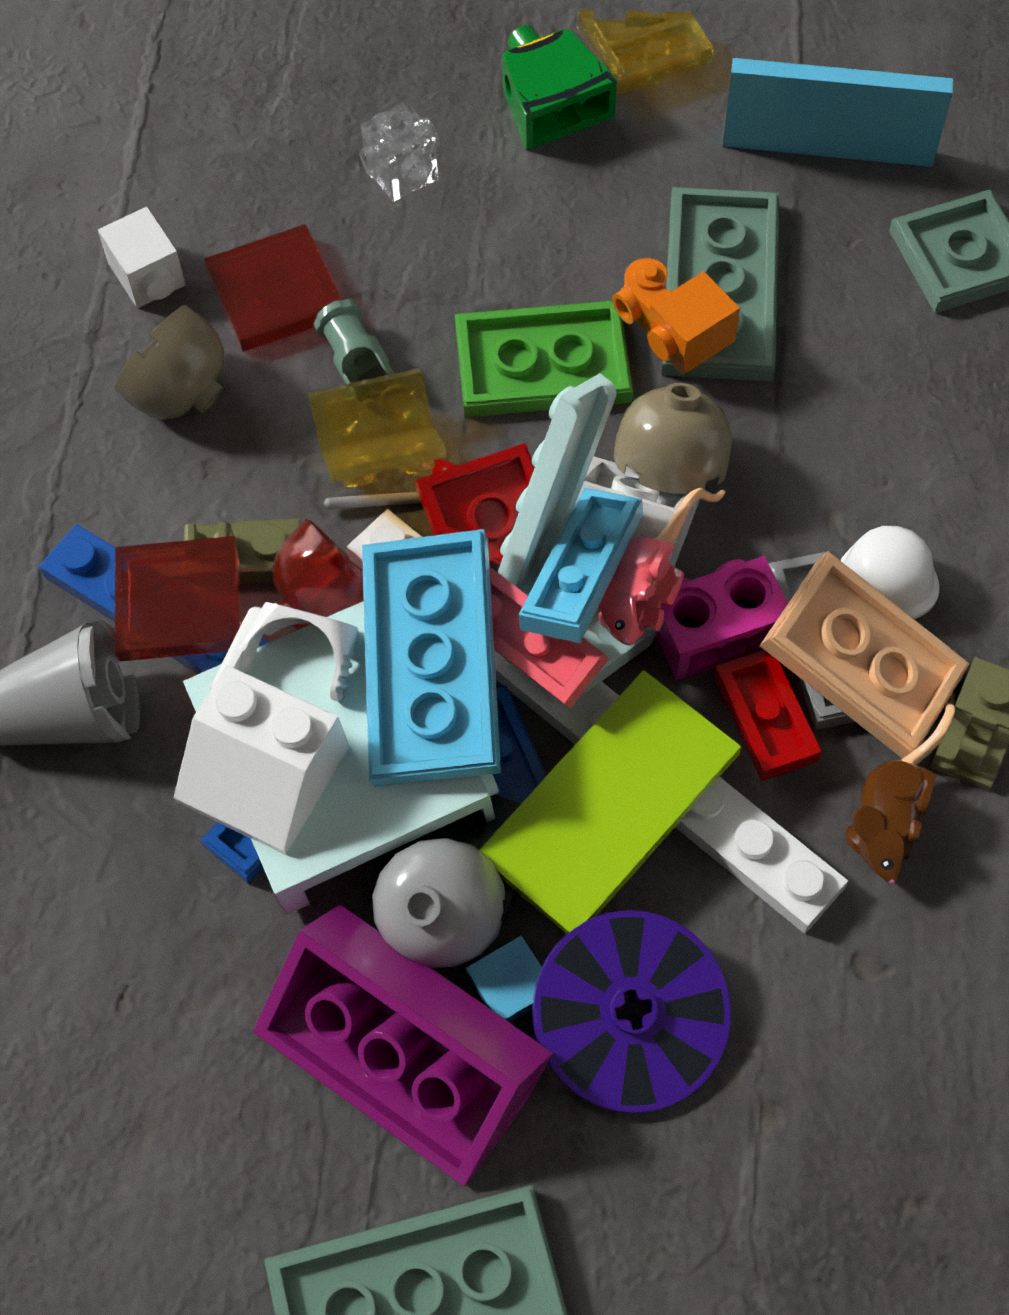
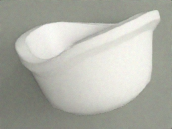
(897, 566)

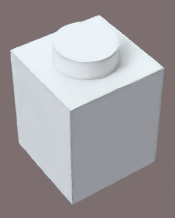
(142, 257)

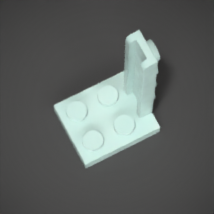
(549, 499)

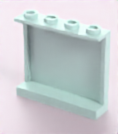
(352, 816)

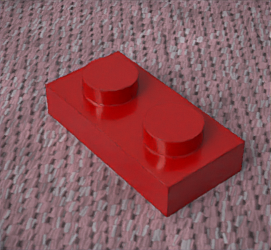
(767, 714)

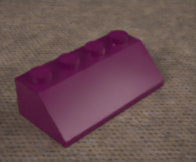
(400, 1043)

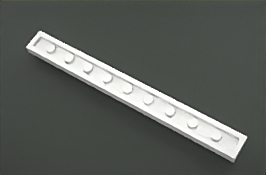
(722, 820)

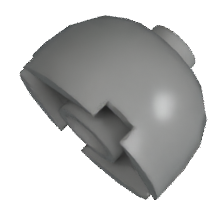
(439, 903)

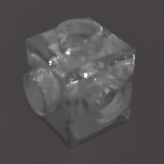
(400, 150)

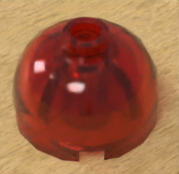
(315, 573)

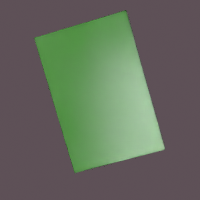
(531, 354)

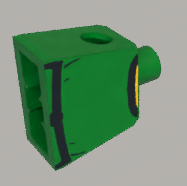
(554, 85)

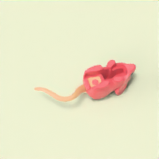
(647, 578)

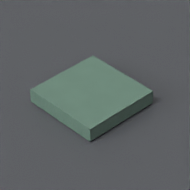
(956, 249)

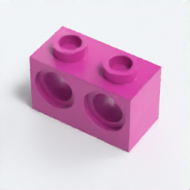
(726, 628)

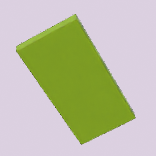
(609, 803)

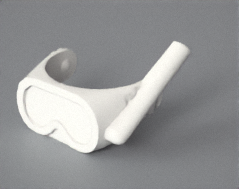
(276, 617)

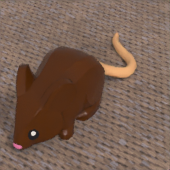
(893, 804)

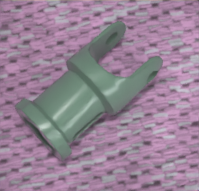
(353, 347)

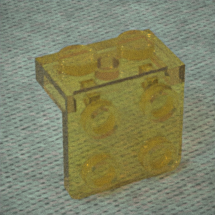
(375, 428)

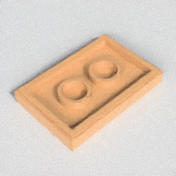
(865, 655)

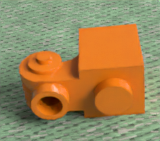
(681, 323)

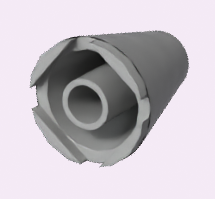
(69, 692)

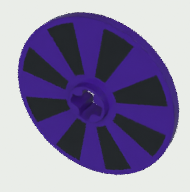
(676, 1039)

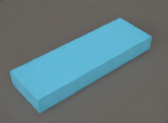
(581, 565)

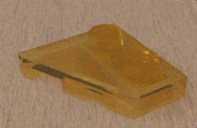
(646, 45)

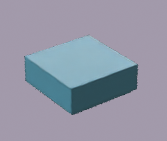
(506, 979)

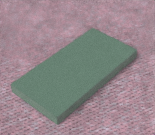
(736, 244)
(448, 1262)

